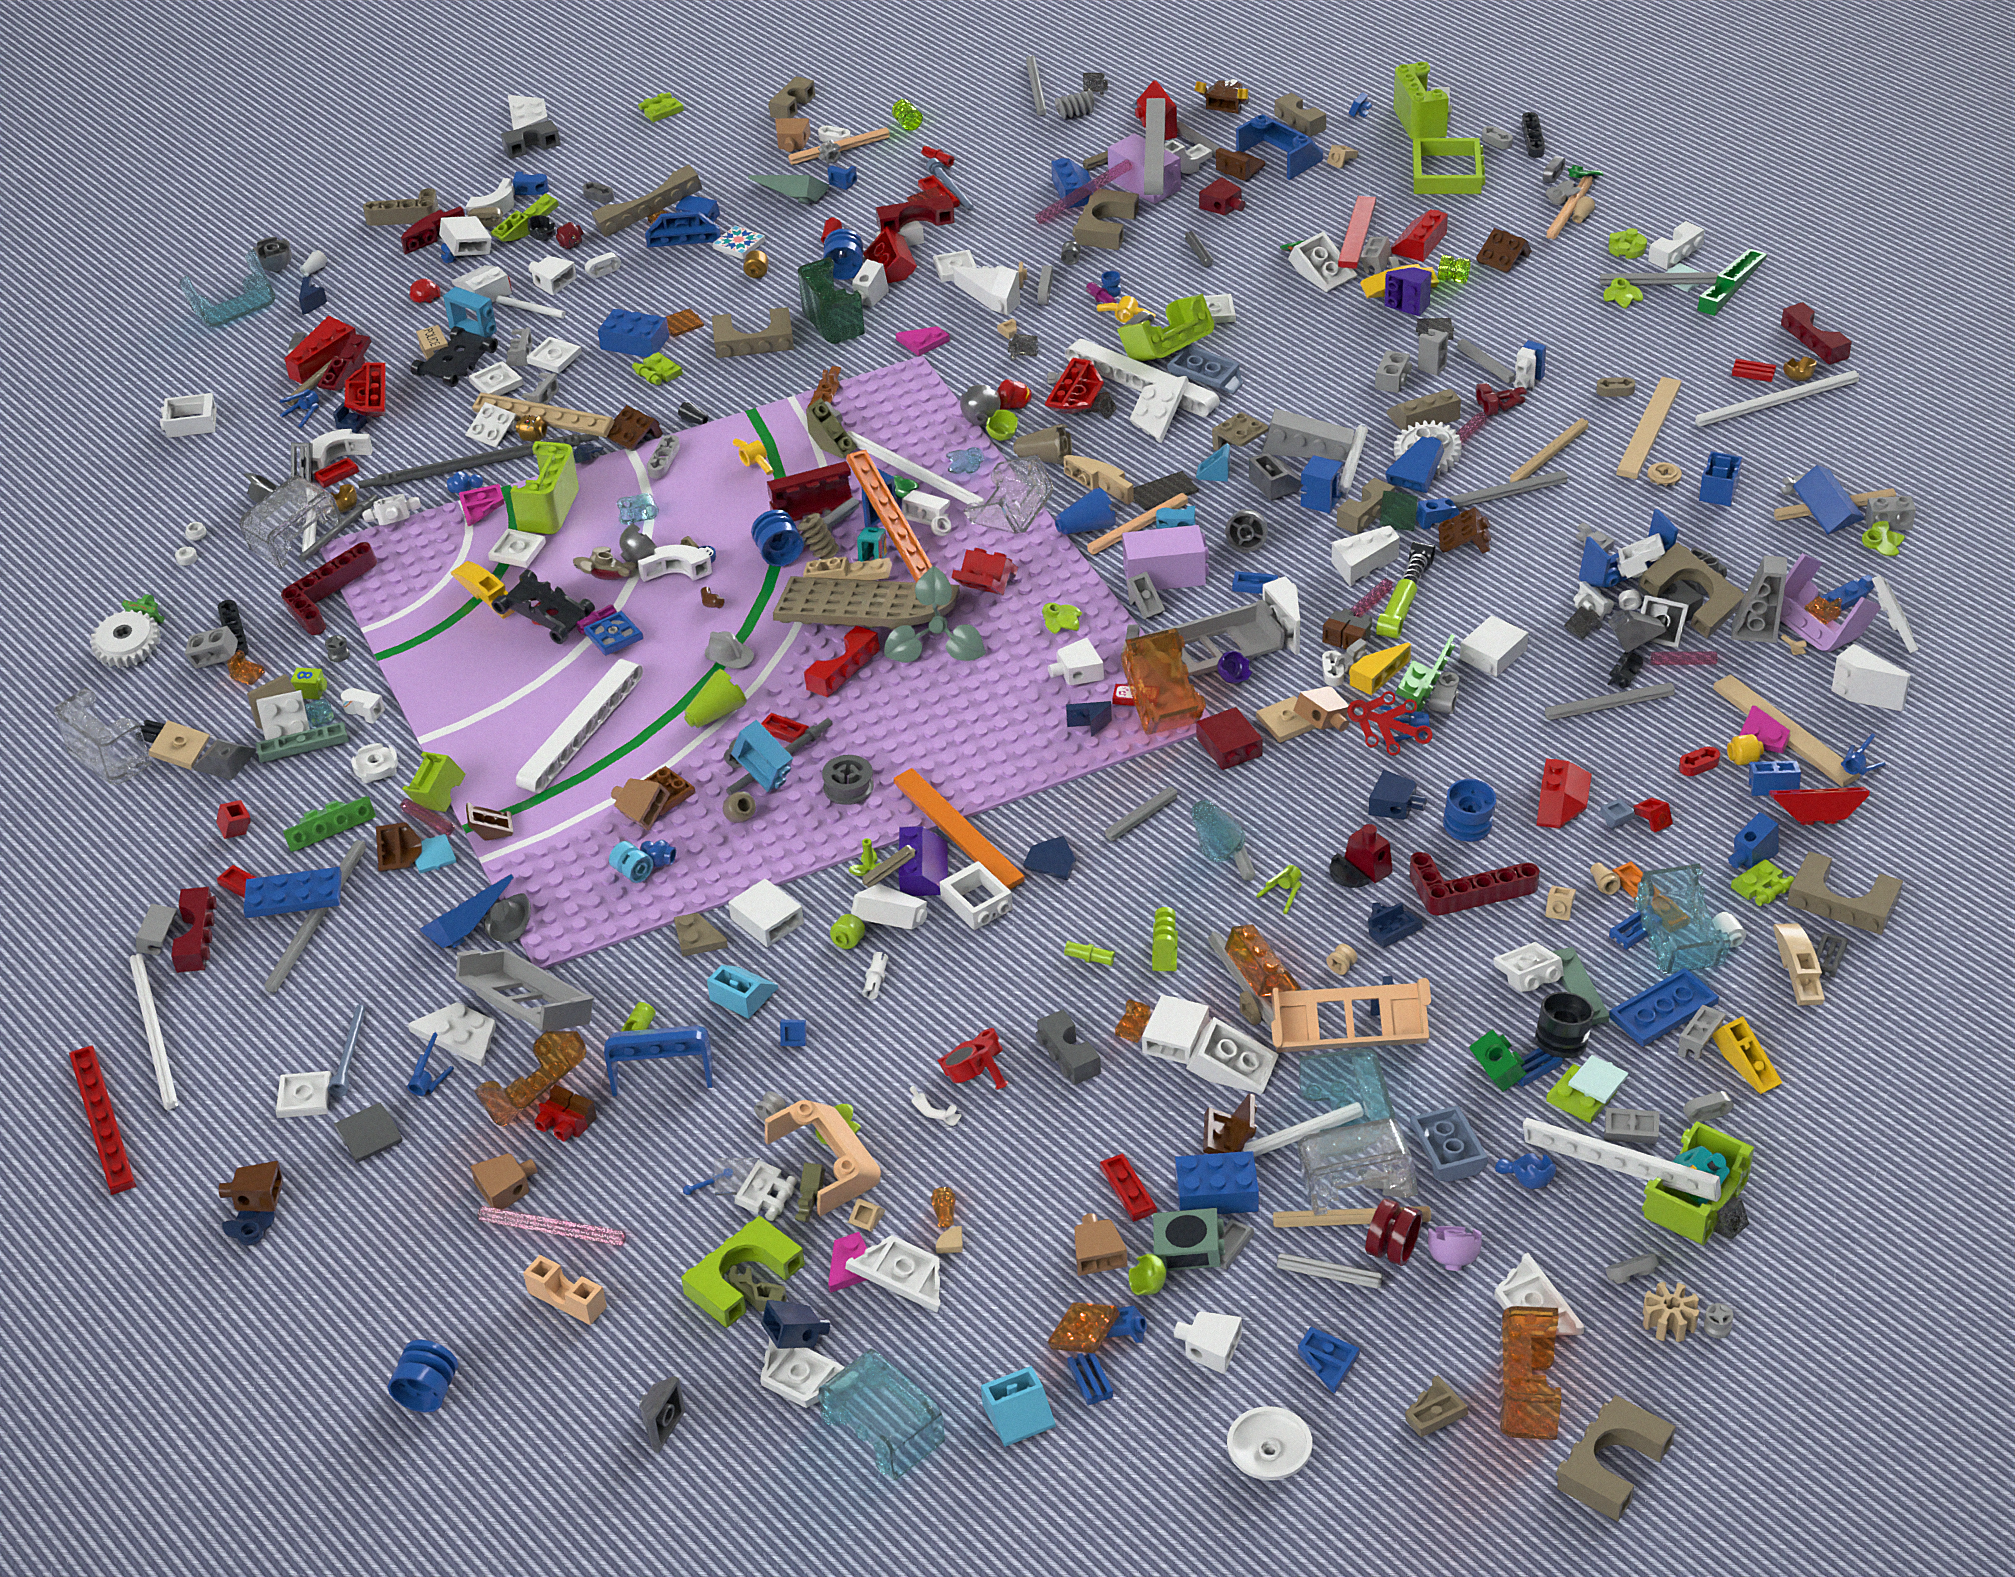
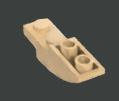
(1099, 474)
(842, 569)
(1801, 961)

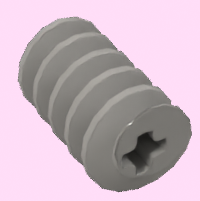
(1075, 104)

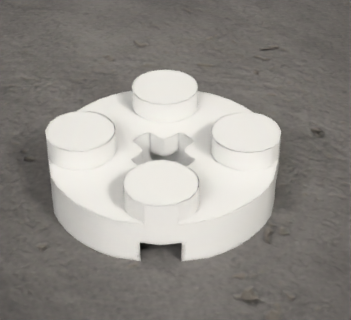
(384, 767)

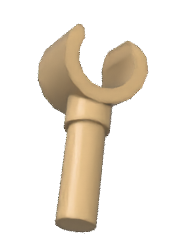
(1796, 647)

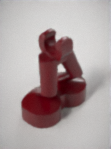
(1492, 400)

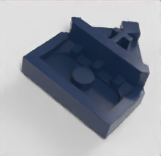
(1051, 858)
(1392, 924)

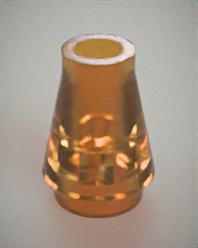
(943, 1203)

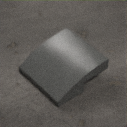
(368, 1132)

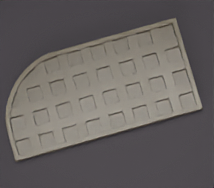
(855, 603)

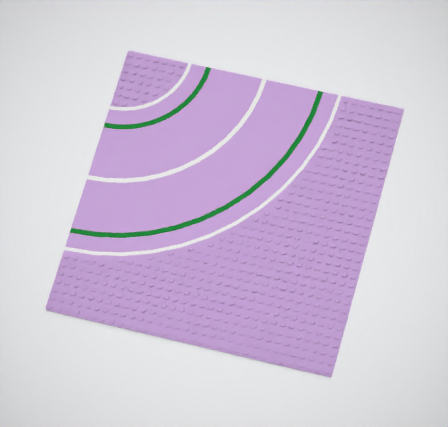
(502, 687)

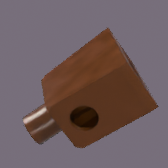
(254, 1187)

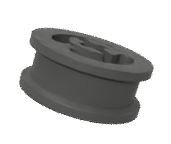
(835, 779)

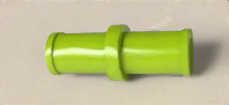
(1089, 953)

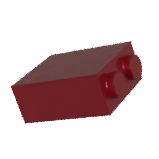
(1229, 738)

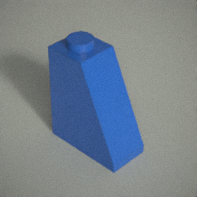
(1417, 465)

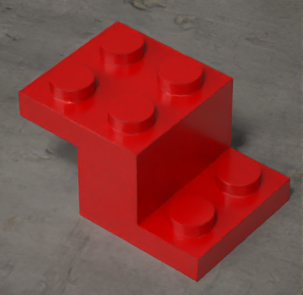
(985, 571)

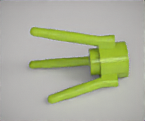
(1287, 879)

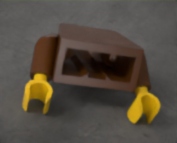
(1224, 95)

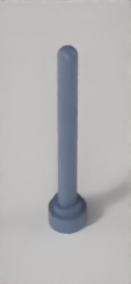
(934, 166)
(339, 1084)

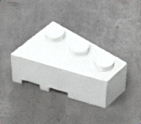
(1364, 553)

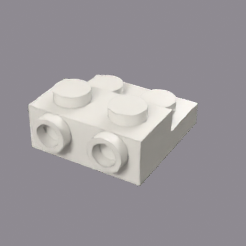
(1633, 557)
(1530, 966)

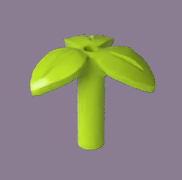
(868, 859)

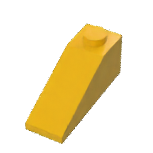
(1377, 668)
(1746, 1055)

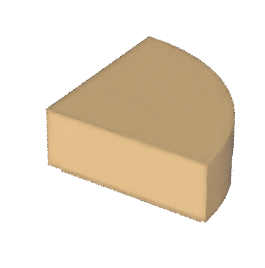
(1008, 328)
(950, 1241)

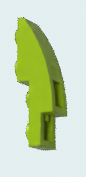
(516, 224)

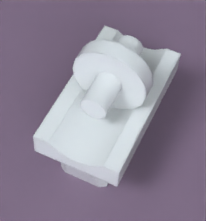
(1591, 598)

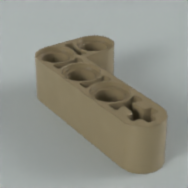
(401, 211)

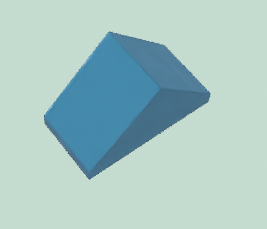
(1215, 466)

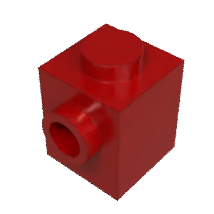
(233, 819)

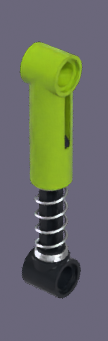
(1391, 621)

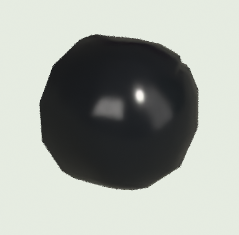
(541, 228)

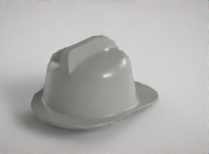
(727, 650)

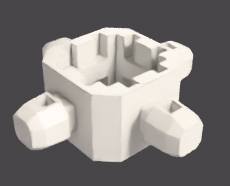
(391, 509)

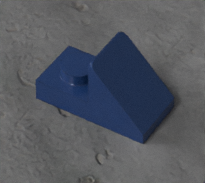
(311, 296)
(1090, 714)

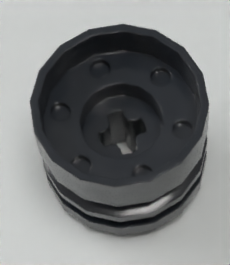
(1564, 1025)

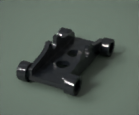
(449, 371)
(530, 590)

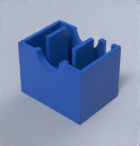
(1720, 478)
(1320, 484)

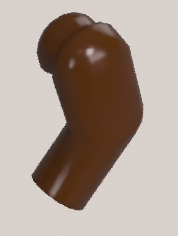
(711, 600)

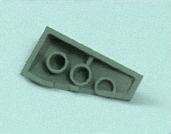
(800, 187)

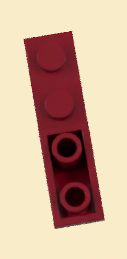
(426, 230)
(346, 364)

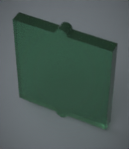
(1398, 510)

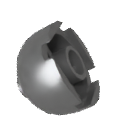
(273, 253)
(979, 404)
(1246, 530)
(635, 544)

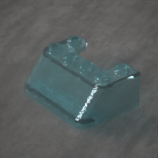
(1347, 1079)

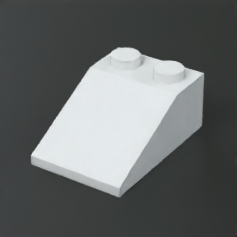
(1318, 262)
(485, 281)
(1283, 600)
(1869, 679)
(1231, 1058)

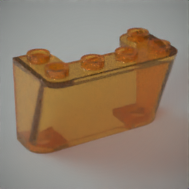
(557, 1054)

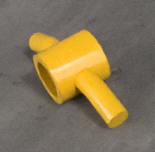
(1124, 309)
(753, 453)

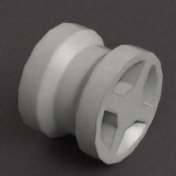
(771, 1104)
(1724, 1316)

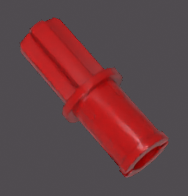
(946, 159)

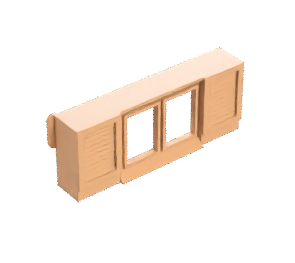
(1401, 1015)

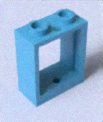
(455, 303)
(762, 756)

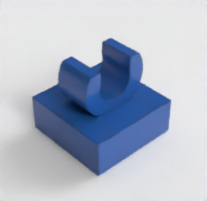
(1359, 106)
(793, 1032)

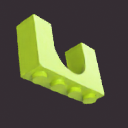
(755, 1242)

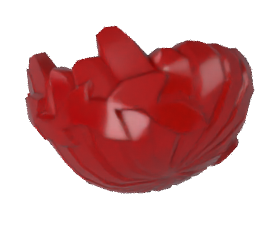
(424, 290)

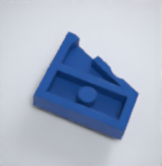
(1328, 1357)

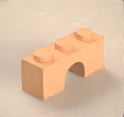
(581, 1300)

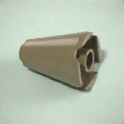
(1049, 444)

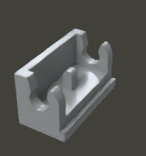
(1376, 254)
(519, 348)
(1433, 351)
(545, 390)
(154, 929)
(1700, 1031)
(1631, 1125)

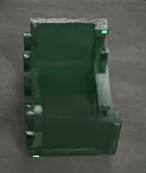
(832, 312)

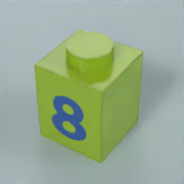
(310, 682)

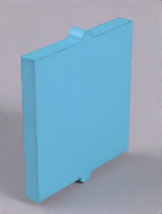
(435, 854)

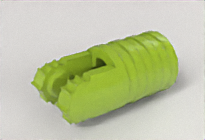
(640, 1017)

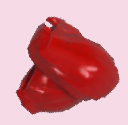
(1013, 394)

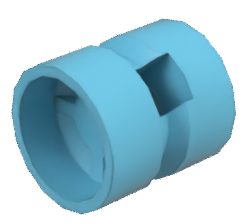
(631, 861)

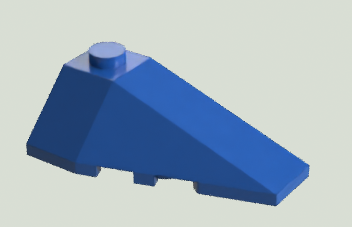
(460, 921)

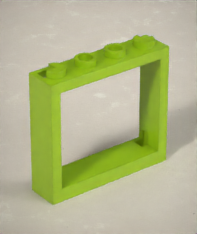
(1448, 183)

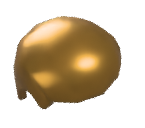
(1800, 370)
(346, 498)

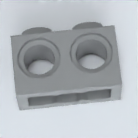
(1393, 371)
(1896, 510)
(211, 647)

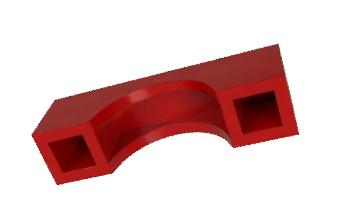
(829, 675)

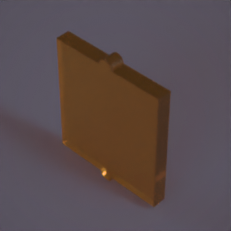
(683, 322)

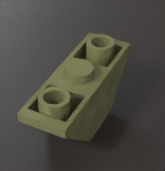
(827, 430)

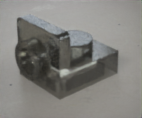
(1095, 82)
(1023, 345)
(1103, 404)
(1583, 622)
(1731, 1218)

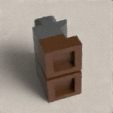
(1345, 629)

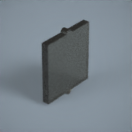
(1439, 324)

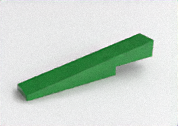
(1730, 281)

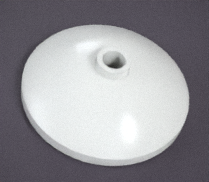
(1273, 1432)

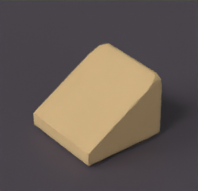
(866, 1215)

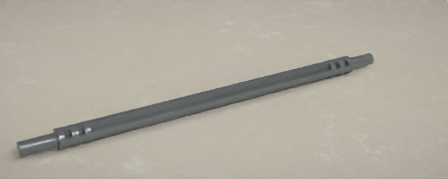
(467, 462)

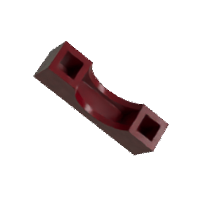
(933, 210)
(1829, 346)
(192, 948)

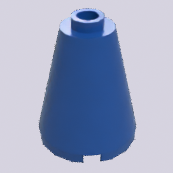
(1087, 514)

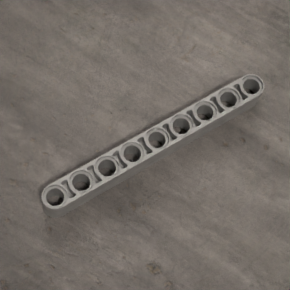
(1154, 146)

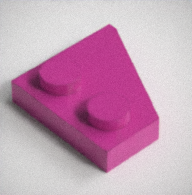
(923, 339)
(480, 502)
(1766, 729)
(844, 1249)

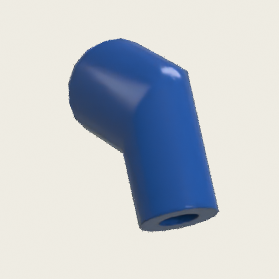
(448, 257)

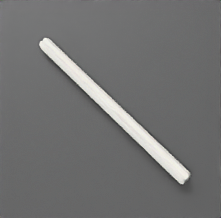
(1777, 398)
(915, 470)
(153, 1032)

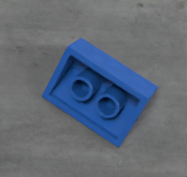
(1068, 177)

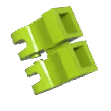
(1164, 940)

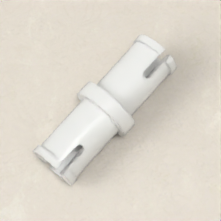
(875, 975)

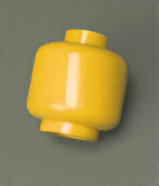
(1744, 749)

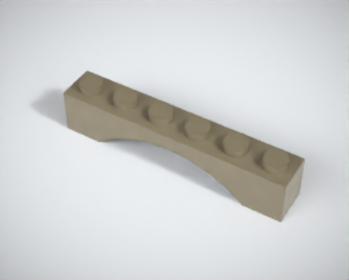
(618, 216)

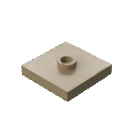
(1283, 721)
(179, 745)

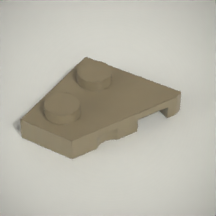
(1435, 1408)

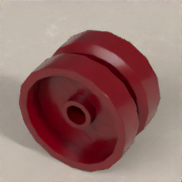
(1393, 1232)

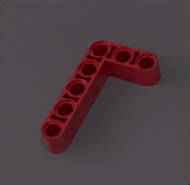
(323, 581)
(1471, 891)

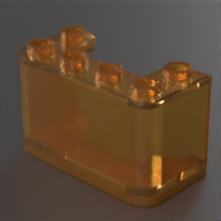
(1160, 682)
(1526, 1401)

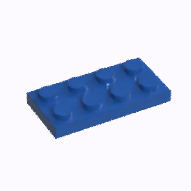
(292, 892)
(1663, 1007)

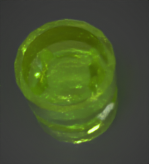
(907, 114)
(1454, 269)

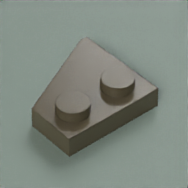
(697, 935)

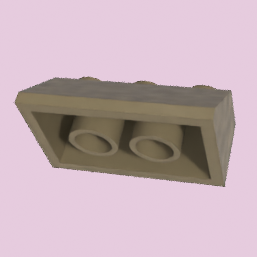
(1440, 407)

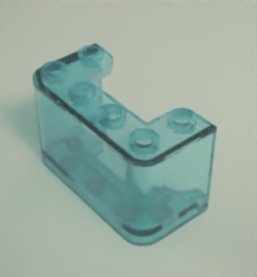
(1679, 920)
(883, 1410)

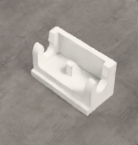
(923, 507)

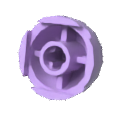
(1454, 1246)

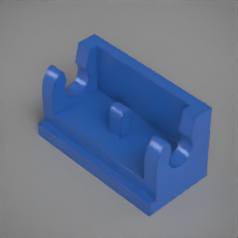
(706, 206)
(1773, 776)

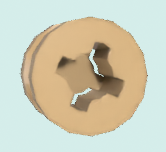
(1341, 959)

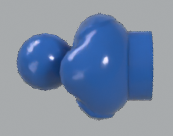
(462, 482)
(660, 852)

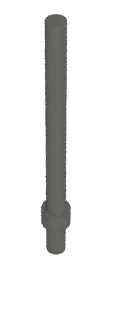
(360, 508)
(811, 734)

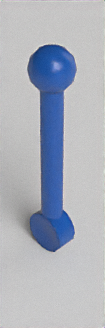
(687, 1190)

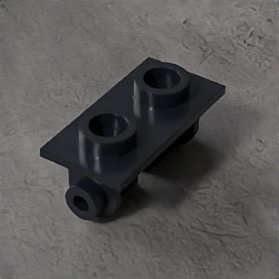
(1625, 672)

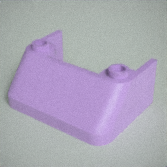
(1801, 591)

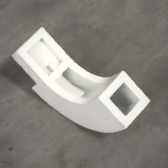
(337, 444)

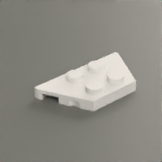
(526, 111)
(1157, 406)
(1896, 615)
(458, 1031)
(902, 1270)
(1531, 1288)
(797, 1373)

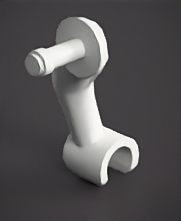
(925, 1108)

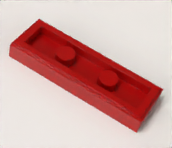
(932, 181)
(1128, 1187)

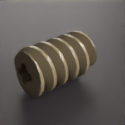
(818, 537)

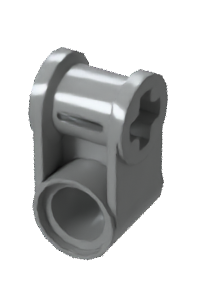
(1445, 693)

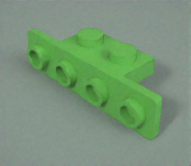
(328, 821)

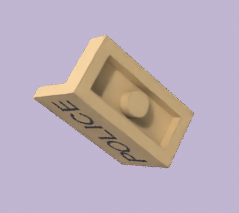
(431, 340)

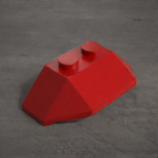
(1075, 388)
(367, 390)
(1562, 793)
(1820, 804)

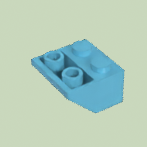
(739, 989)
(1017, 1406)

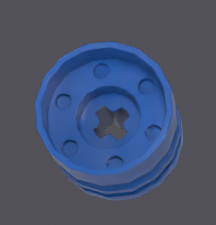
(846, 251)
(777, 538)
(1469, 810)
(422, 1376)

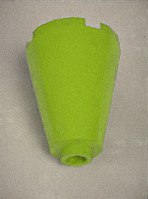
(714, 700)

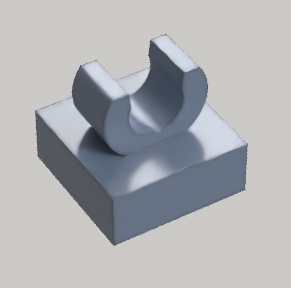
(1616, 813)

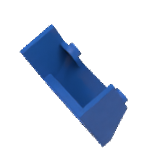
(1301, 149)
(1602, 570)
(657, 1044)

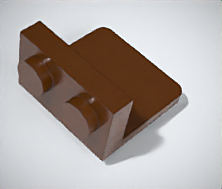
(1238, 163)
(1502, 250)
(631, 427)
(1464, 528)
(1229, 1132)

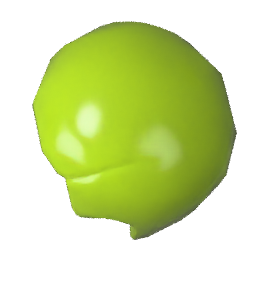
(1002, 425)
(1147, 1276)

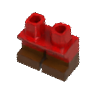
(566, 1112)

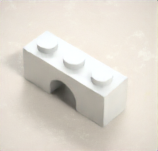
(1685, 241)

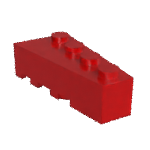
(318, 349)

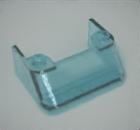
(256, 297)

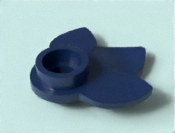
(583, 452)
(249, 1226)

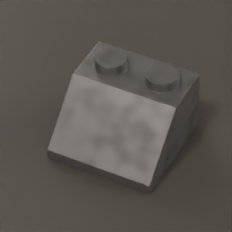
(1635, 628)

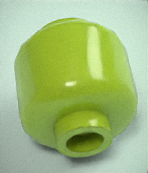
(848, 930)

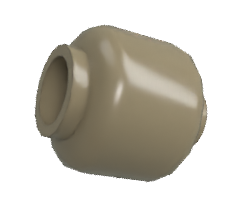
(739, 807)

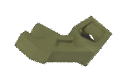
(811, 1183)
(756, 1294)

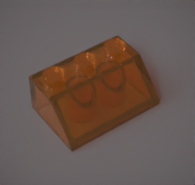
(1258, 961)

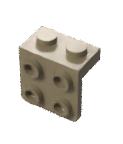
(1237, 430)

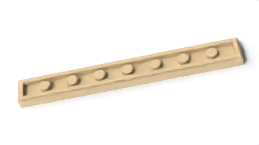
(552, 415)
(1648, 428)
(1800, 739)

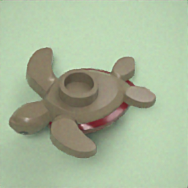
(603, 565)

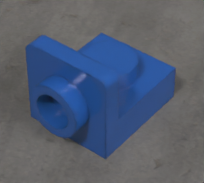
(842, 178)
(1129, 1323)

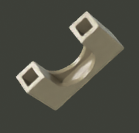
(1103, 204)
(733, 343)
(1681, 564)
(1865, 912)
(1617, 1425)

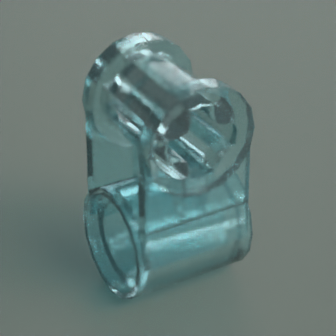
(638, 508)

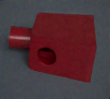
(1221, 197)
(1369, 853)

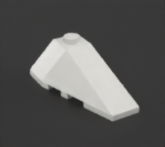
(991, 286)

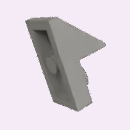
(1144, 595)

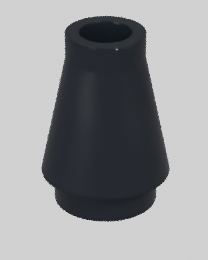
(692, 413)

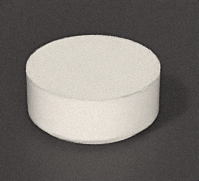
(186, 556)
(1630, 600)

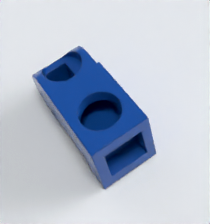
(530, 184)
(1435, 511)

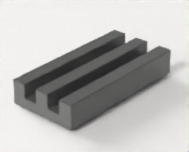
(1825, 966)

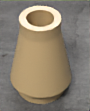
(1583, 208)
(1606, 880)

